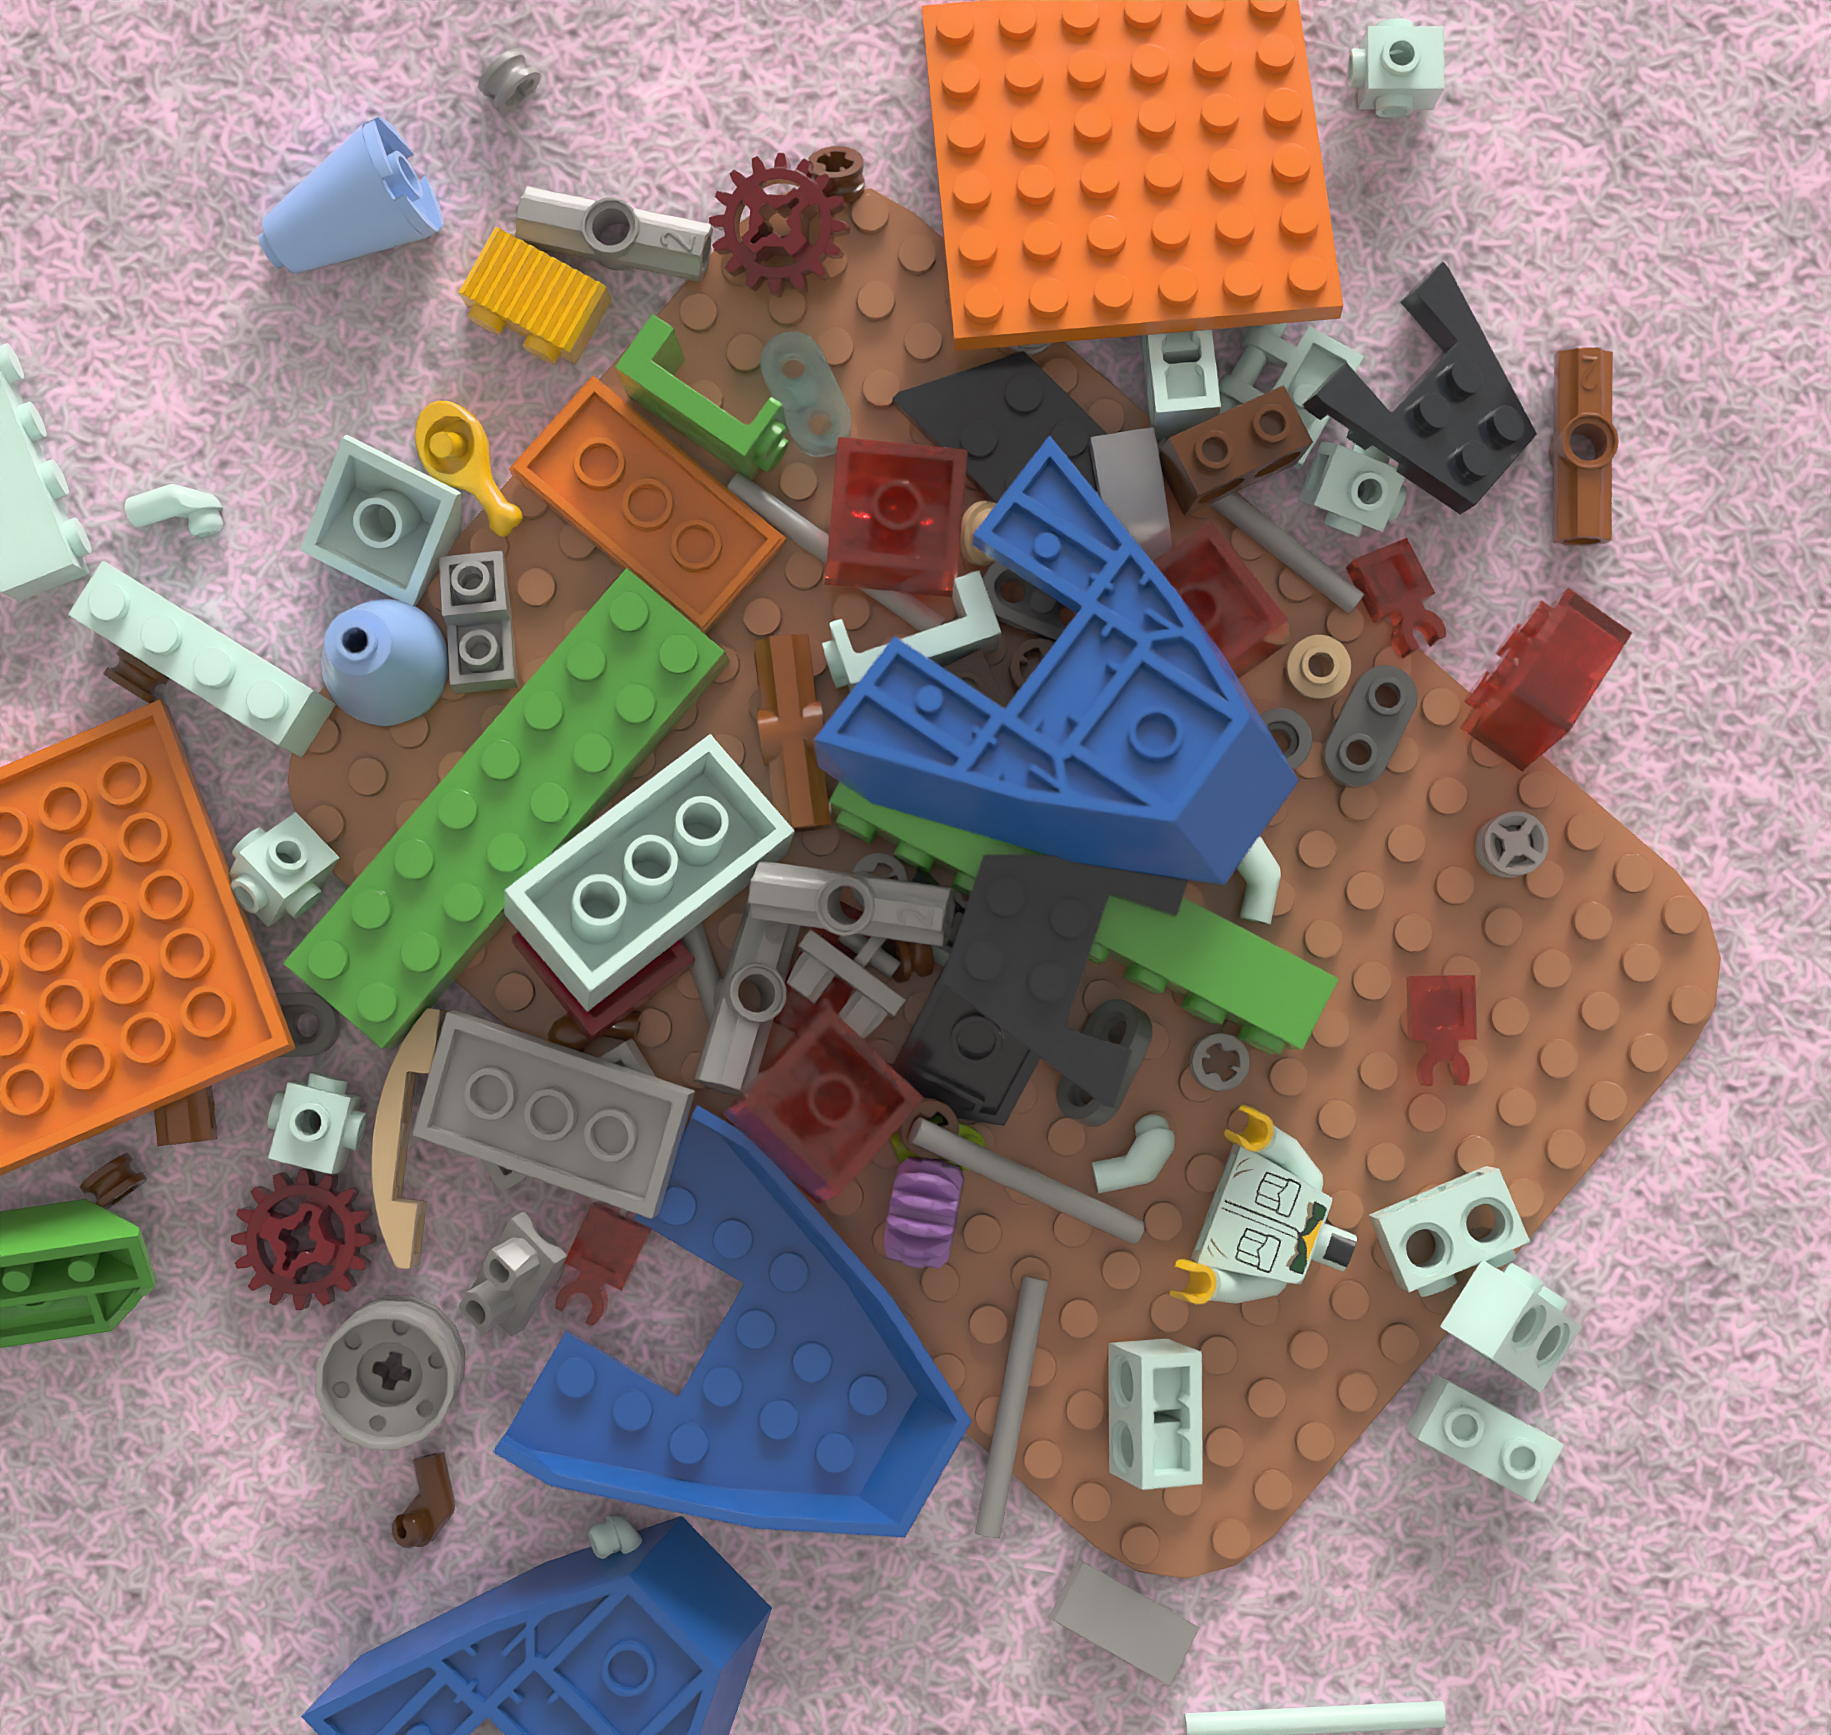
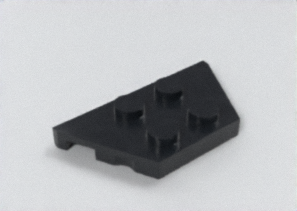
(1002, 419)

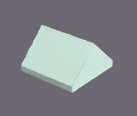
(383, 522)

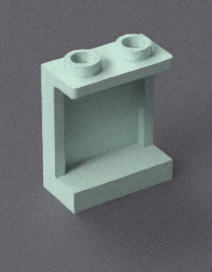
(943, 644)

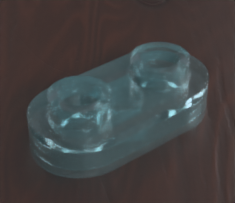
(807, 396)

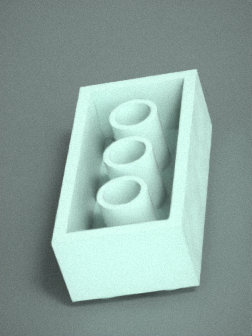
(647, 872)

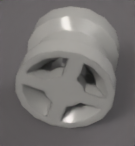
(1519, 836)

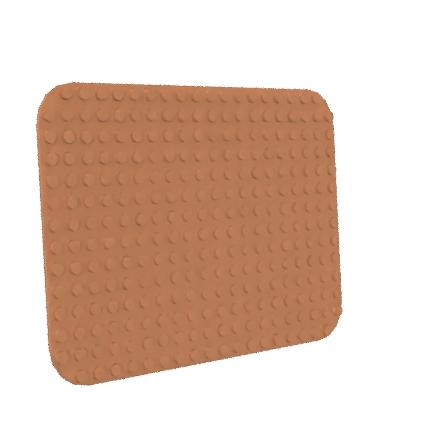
(1581, 968)

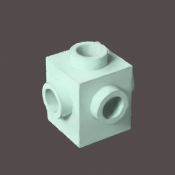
(1398, 68)
(1335, 482)
(281, 870)
(296, 1137)

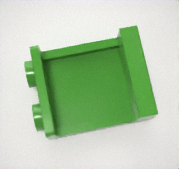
(649, 380)

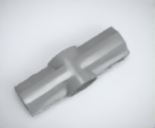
(575, 226)
(813, 899)
(736, 1034)

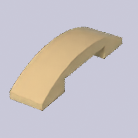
(399, 1217)

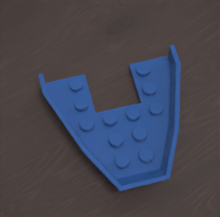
(1118, 744)
(804, 1402)
(569, 1650)

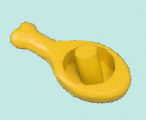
(459, 455)

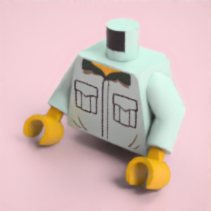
(1263, 1221)

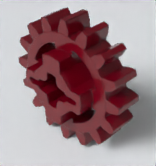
(797, 206)
(329, 1249)

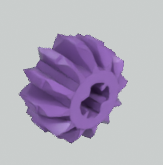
(923, 1212)

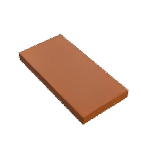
(647, 504)

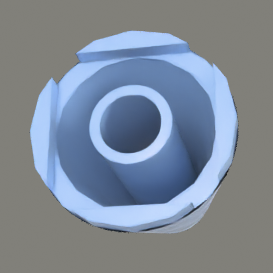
(352, 204)
(384, 662)

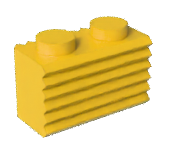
(534, 297)

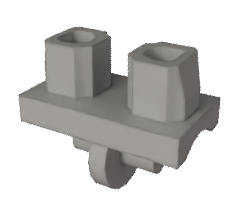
(823, 962)
(513, 1278)

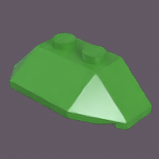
(68, 1271)

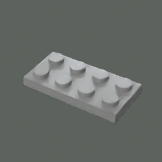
(553, 1113)

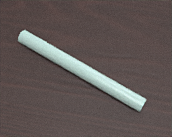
(1319, 1719)

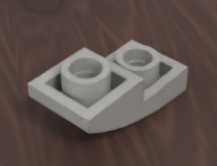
(1133, 486)
(478, 622)
(1124, 1622)

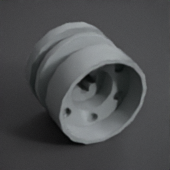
(357, 1388)

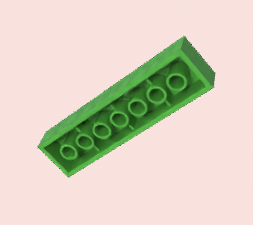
(507, 808)
(1195, 954)

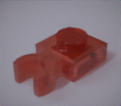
(1396, 589)
(1441, 1014)
(604, 1254)

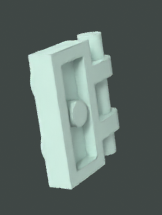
(1303, 371)

